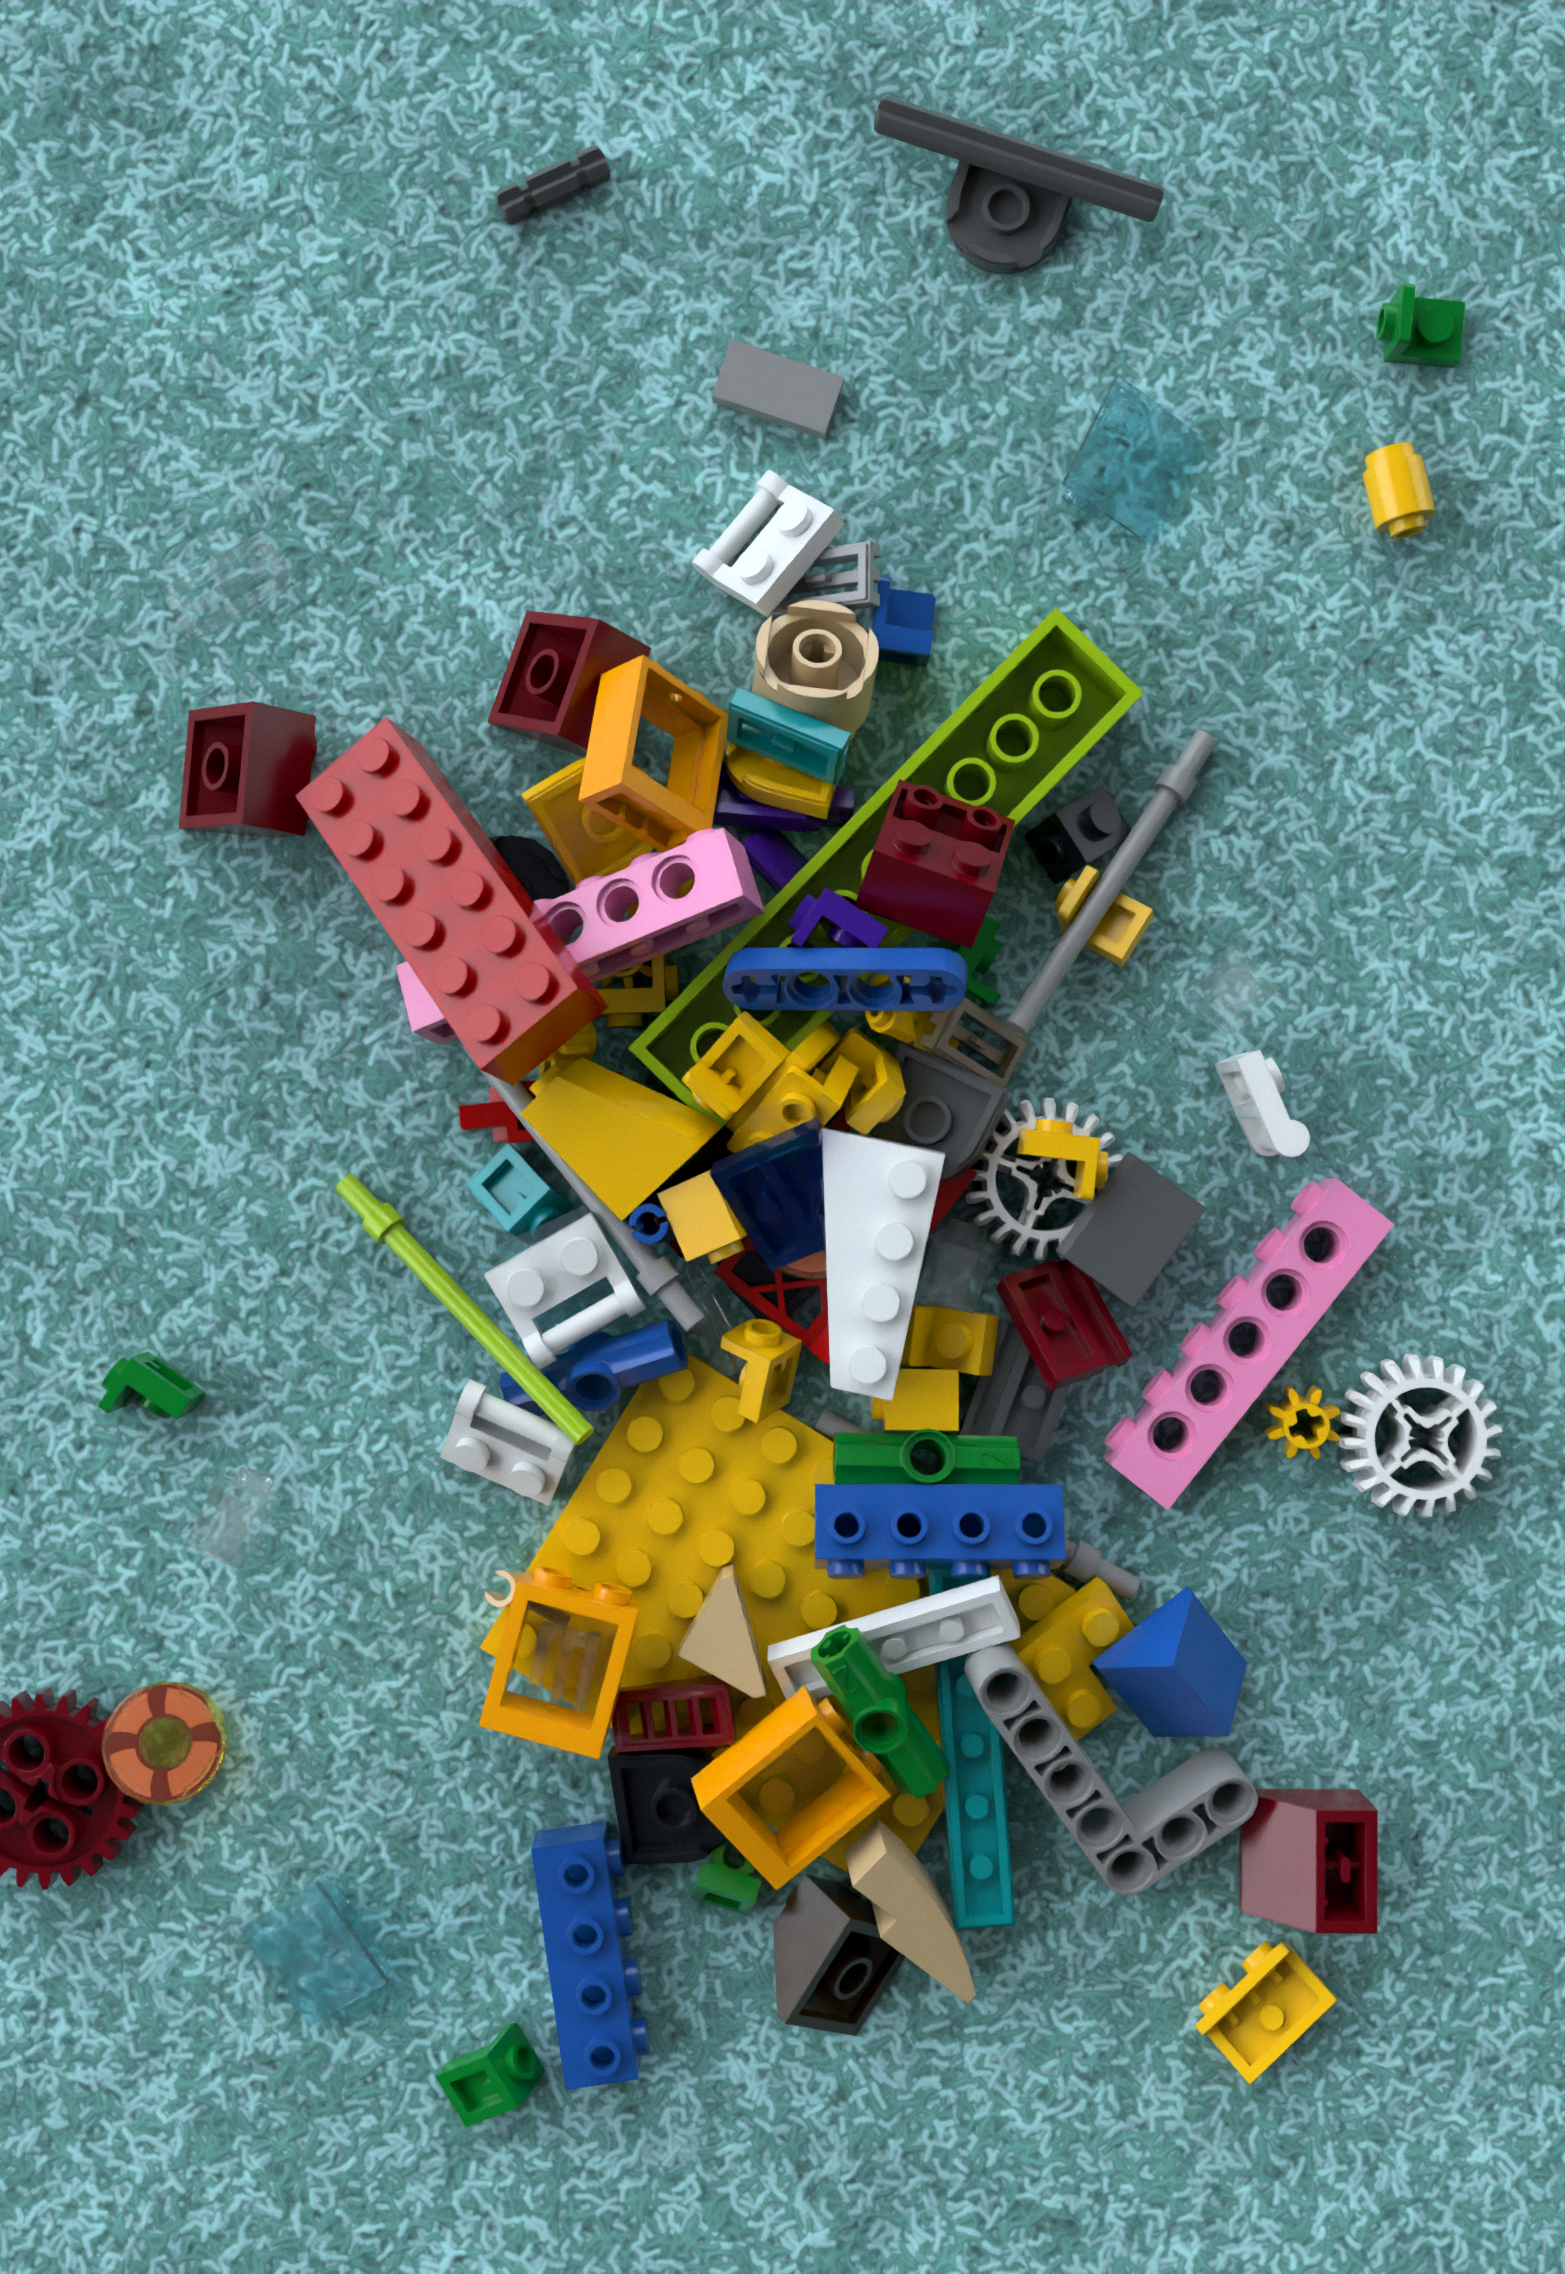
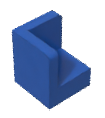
(903, 625)

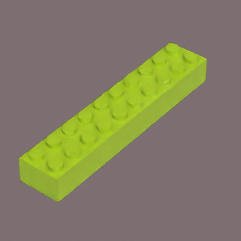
(995, 752)

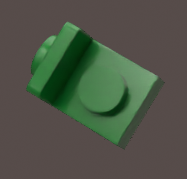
(1421, 329)
(980, 959)
(160, 1386)
(492, 2077)

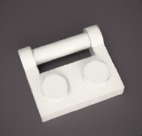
(778, 553)
(1255, 1096)
(555, 1272)
(507, 1444)

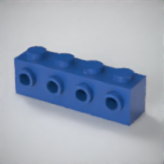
(939, 1528)
(588, 1954)

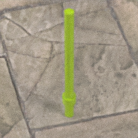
(386, 1226)

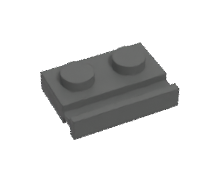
(1014, 1398)

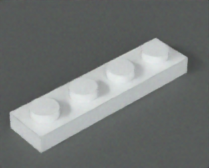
(909, 1634)

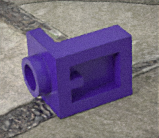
(848, 923)

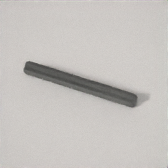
(1018, 158)

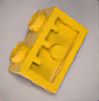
(795, 1101)

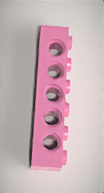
(608, 945)
(1352, 1234)

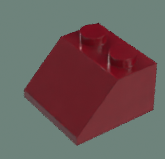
(556, 677)
(246, 769)

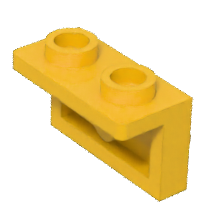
(1265, 2009)

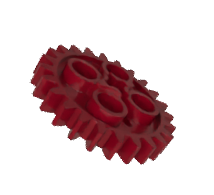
(68, 1739)

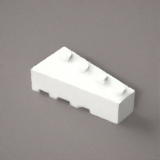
(876, 1238)

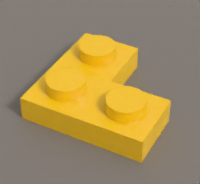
(1064, 1646)

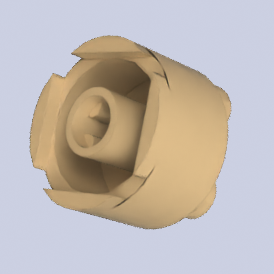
(818, 663)

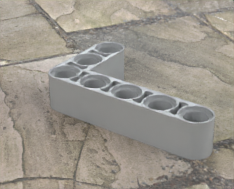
(1138, 1825)

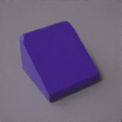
(774, 857)

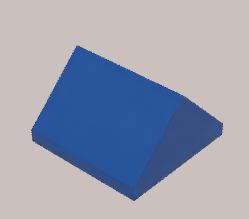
(1177, 1671)

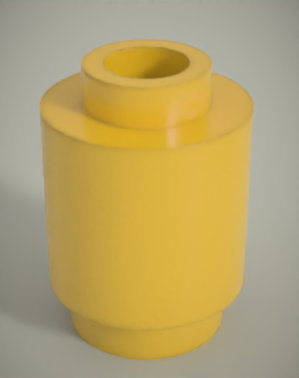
(1398, 490)

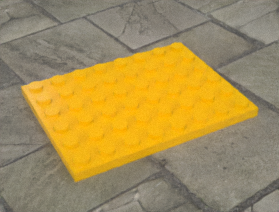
(705, 1489)

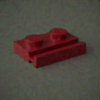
(1063, 1322)

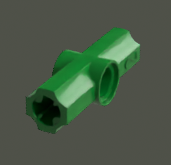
(963, 1458)
(880, 1711)

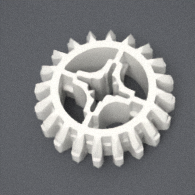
(1032, 1204)
(1439, 1419)

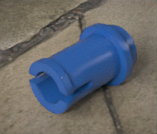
(648, 1230)

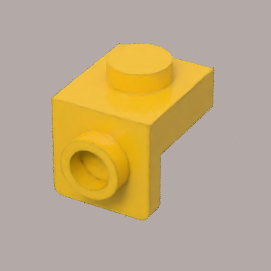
(1119, 928)
(629, 1005)
(735, 1067)
(878, 1083)
(1056, 1141)

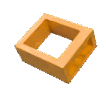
(625, 794)
(543, 1720)
(817, 1826)

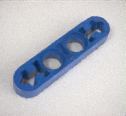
(843, 971)

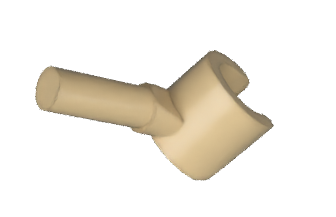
(497, 1599)

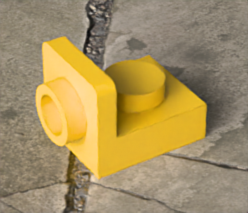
(951, 1340)
(769, 1368)

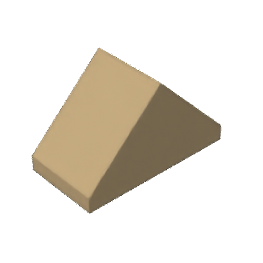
(723, 1637)

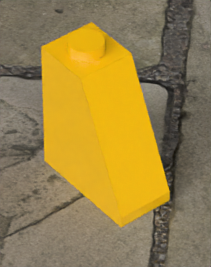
(615, 1131)

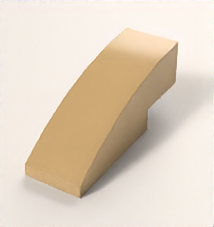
(909, 1907)

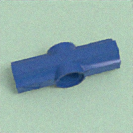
(605, 1364)

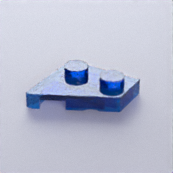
(778, 1193)

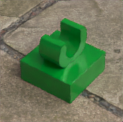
(726, 1886)

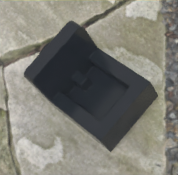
(1078, 834)

